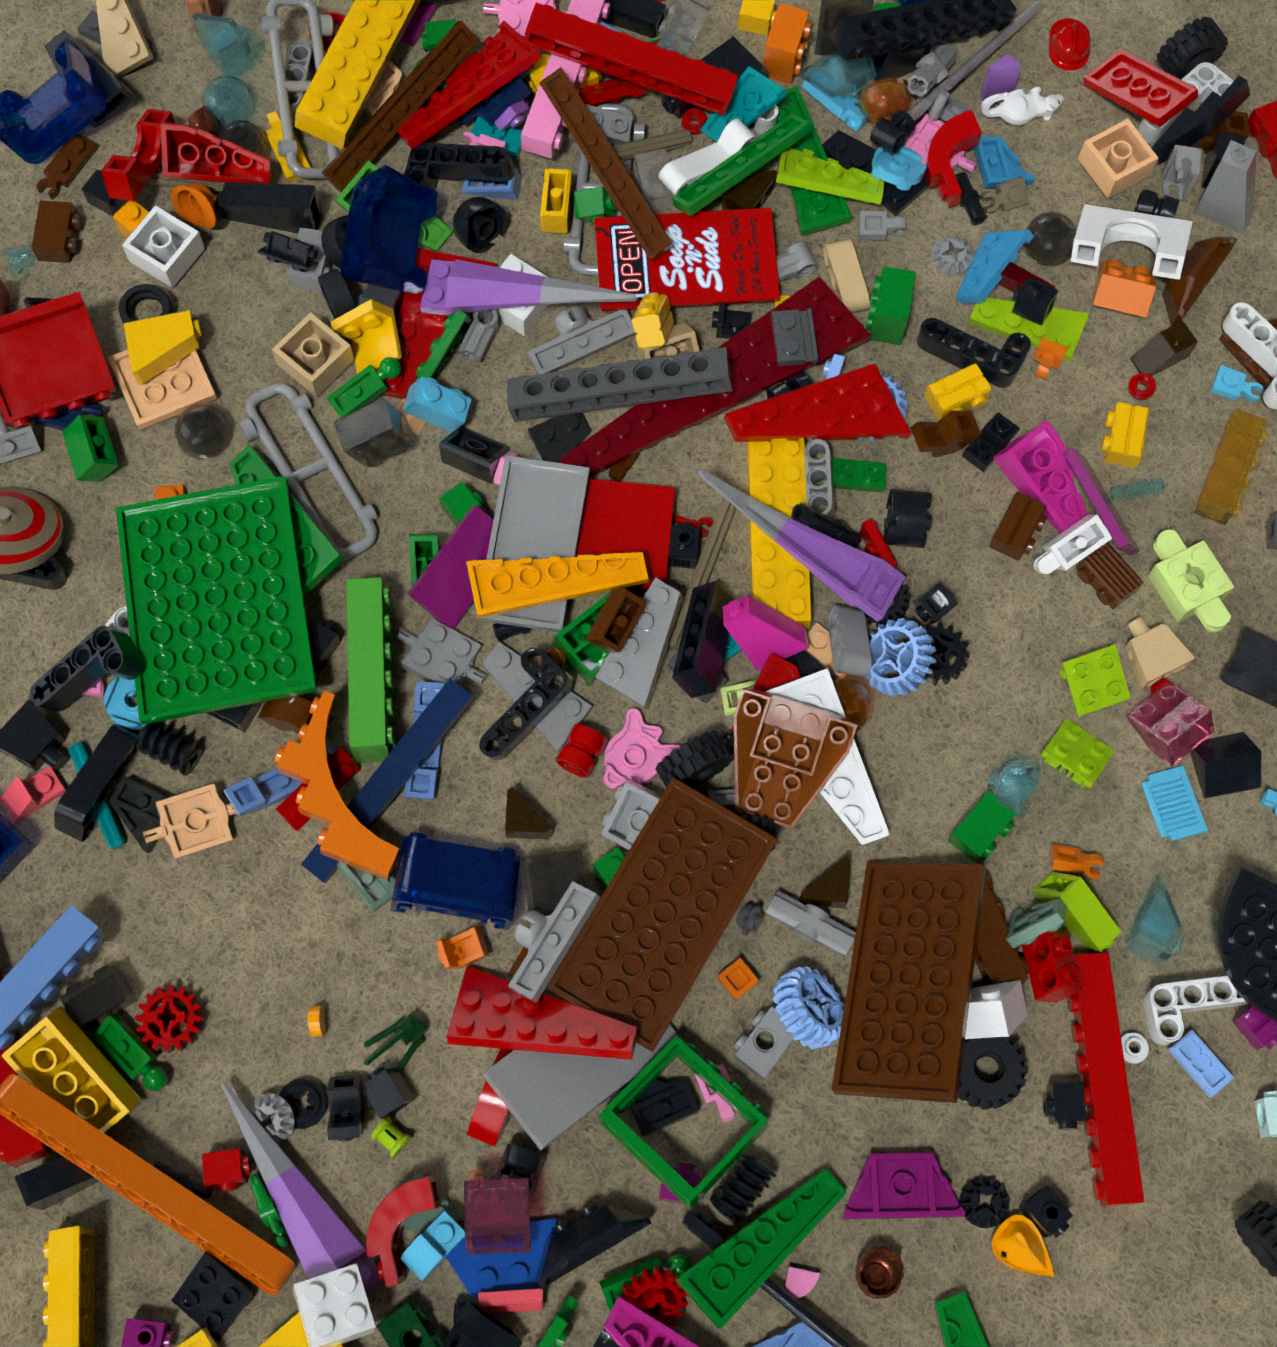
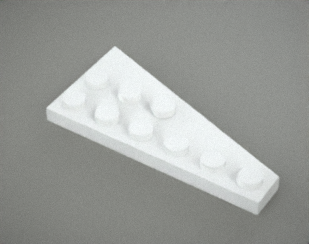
(849, 787)

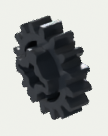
(949, 646)

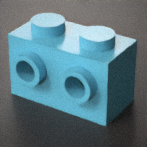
(437, 404)

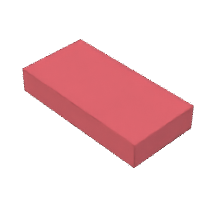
(511, 1301)

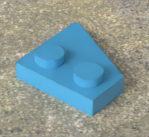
(998, 162)

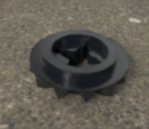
(316, 1098)
(983, 1217)

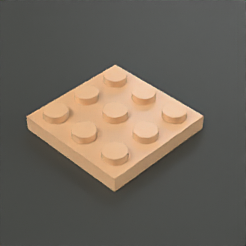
(164, 394)

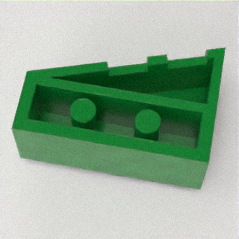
(580, 653)

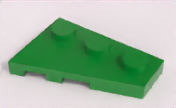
(441, 346)

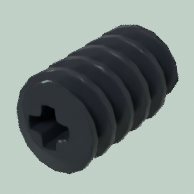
(168, 748)
(741, 1188)

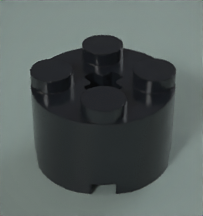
(907, 518)

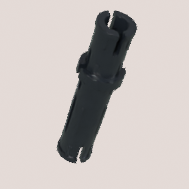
(833, 528)

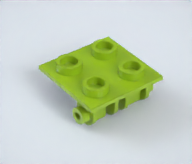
(1095, 680)
(1078, 753)

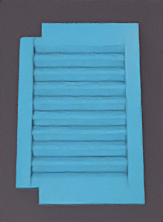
(1173, 804)

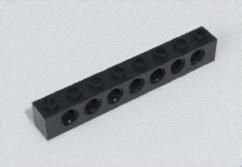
(918, 25)

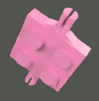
(515, 12)
(921, 140)

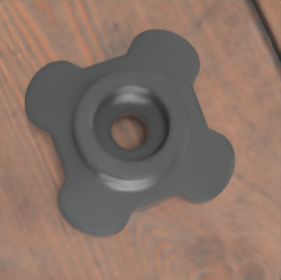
(750, 919)

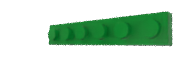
(741, 164)

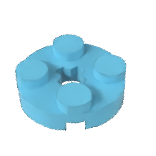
(898, 169)
(117, 705)

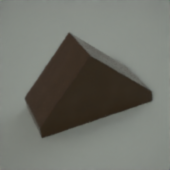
(523, 820)
(830, 889)

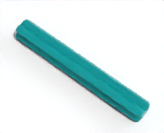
(104, 814)

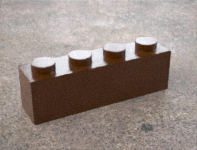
(994, 954)

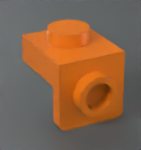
(462, 949)

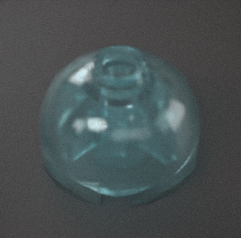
(229, 100)
(1015, 784)

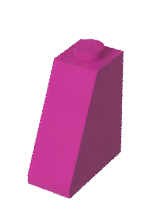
(763, 630)

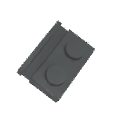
(794, 337)

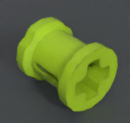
(390, 1137)

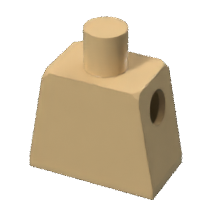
(1155, 653)

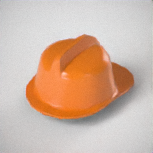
(195, 204)

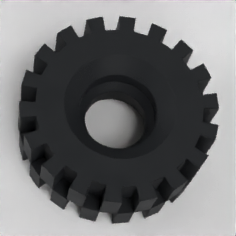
(1191, 46)
(696, 760)
(1009, 1079)
(1259, 1234)

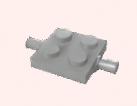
(441, 655)

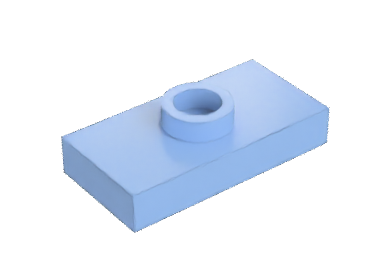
(1200, 1063)

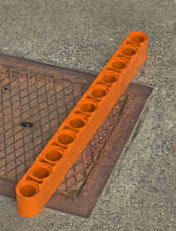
(144, 1185)

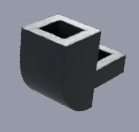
(345, 1108)

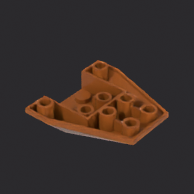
(784, 754)

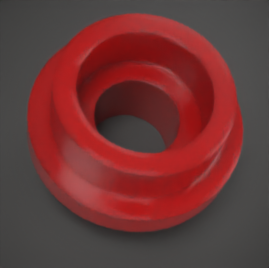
(693, 115)
(1143, 379)

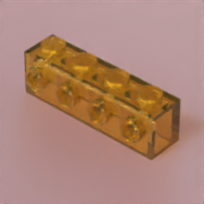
(1231, 466)

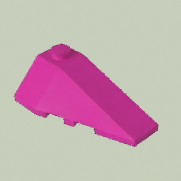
(1040, 470)
(637, 1329)

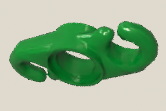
(268, 1211)

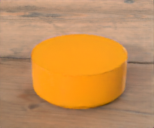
(317, 1021)

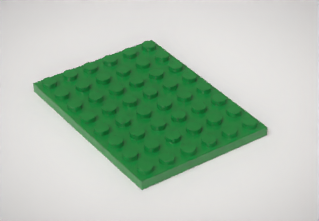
(215, 600)

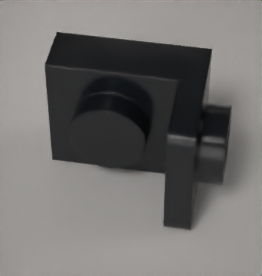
(729, 321)

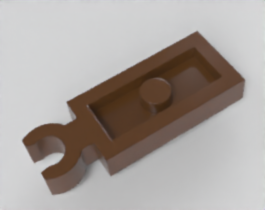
(66, 164)

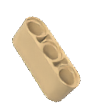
(846, 275)

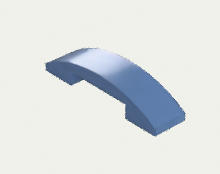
(424, 780)
(263, 791)

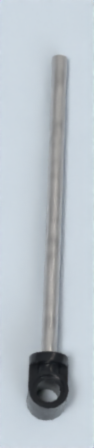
(893, 133)

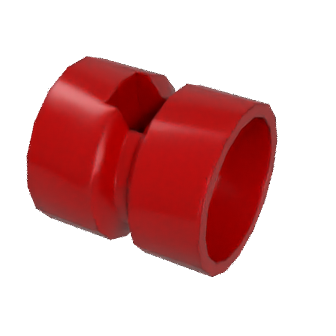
(582, 748)

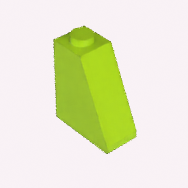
(1084, 914)

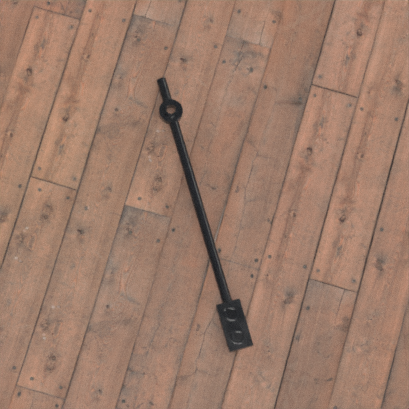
(701, 1227)

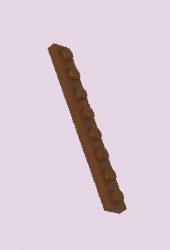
(400, 105)
(606, 164)

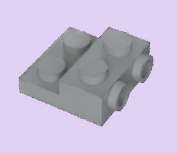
(629, 813)

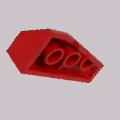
(203, 156)

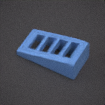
(502, 191)

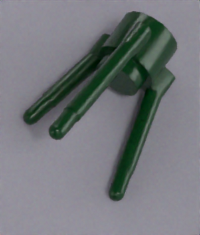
(407, 1031)

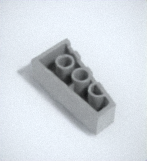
(638, 665)

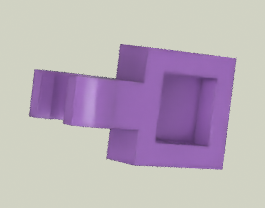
(513, 115)

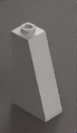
(1231, 189)

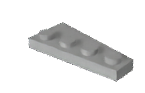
(507, 672)

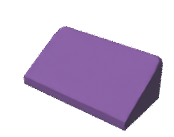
(1001, 77)

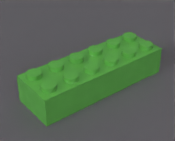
(368, 669)

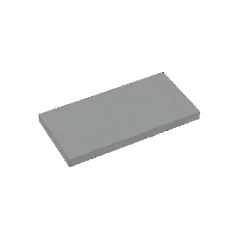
(537, 519)
(558, 1090)

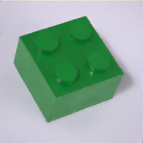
(890, 305)

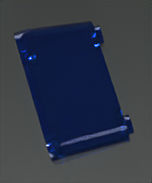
(55, 110)
(386, 230)
(456, 880)

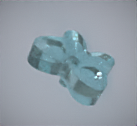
(19, 259)

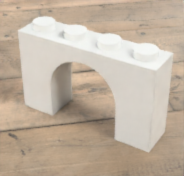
(1104, 225)

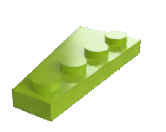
(829, 177)
(1061, 325)

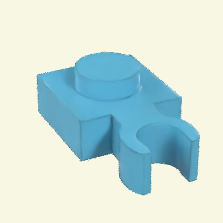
(1232, 383)

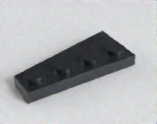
(859, 155)

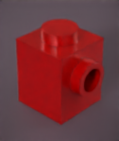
(226, 1169)

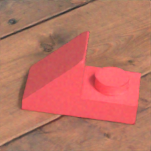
(28, 796)

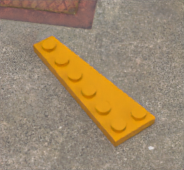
(530, 582)

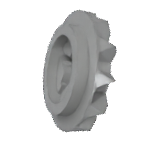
(946, 263)
(283, 1121)

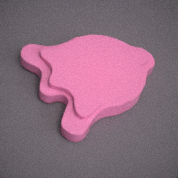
(634, 752)

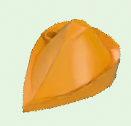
(1022, 1246)

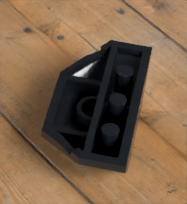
(585, 1239)

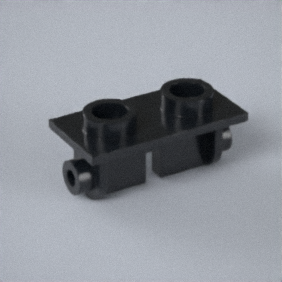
(277, 250)

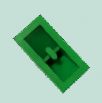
(422, 551)

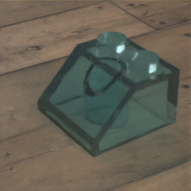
(225, 44)
(839, 77)
(1155, 929)

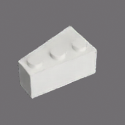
(995, 1010)

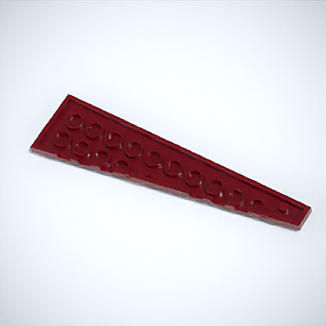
(752, 371)

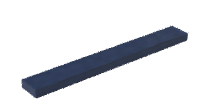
(398, 767)

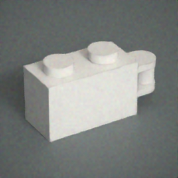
(1072, 545)

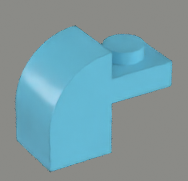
(432, 1246)

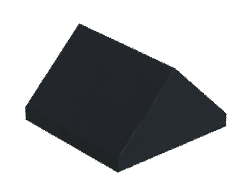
(472, 453)
(1227, 765)

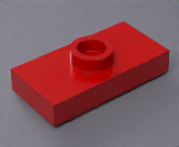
(875, 543)

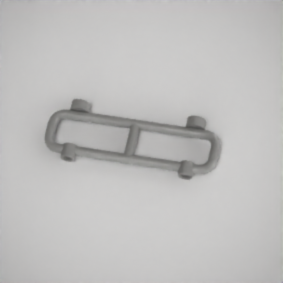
(320, 26)
(573, 244)
(254, 427)

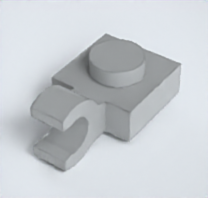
(876, 225)

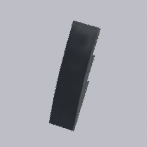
(1195, 125)

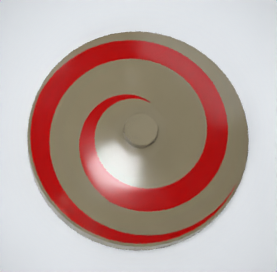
(28, 529)

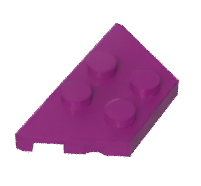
(902, 1188)

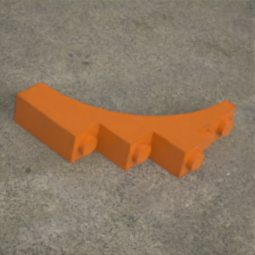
(308, 763)

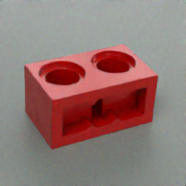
(1052, 967)

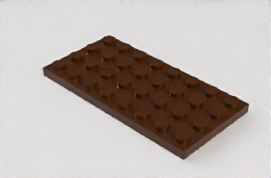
(663, 912)
(910, 982)

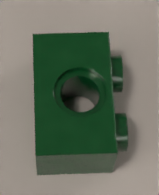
(402, 1321)

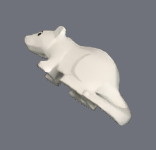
(1021, 108)

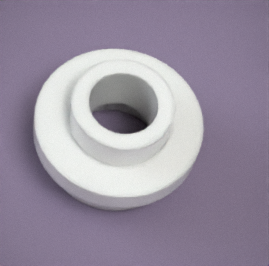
(1143, 1048)

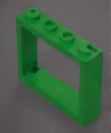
(709, 1074)

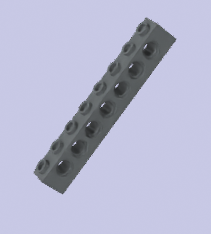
(633, 390)

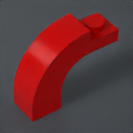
(951, 138)
(490, 1113)
(388, 1219)

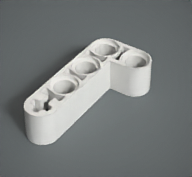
(1206, 79)
(689, 168)
(1243, 327)
(1176, 1004)

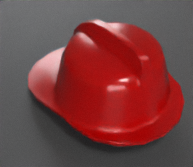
(1069, 44)

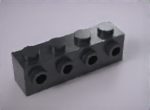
(702, 641)

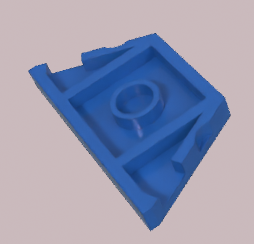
(501, 1270)

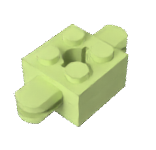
(1182, 590)

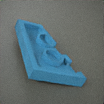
(989, 261)

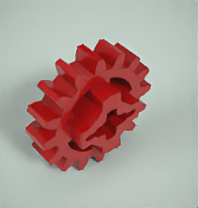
(169, 1032)
(652, 1295)

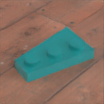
(750, 99)

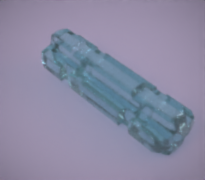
(1137, 489)

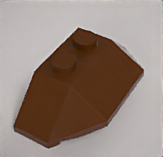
(1197, 271)

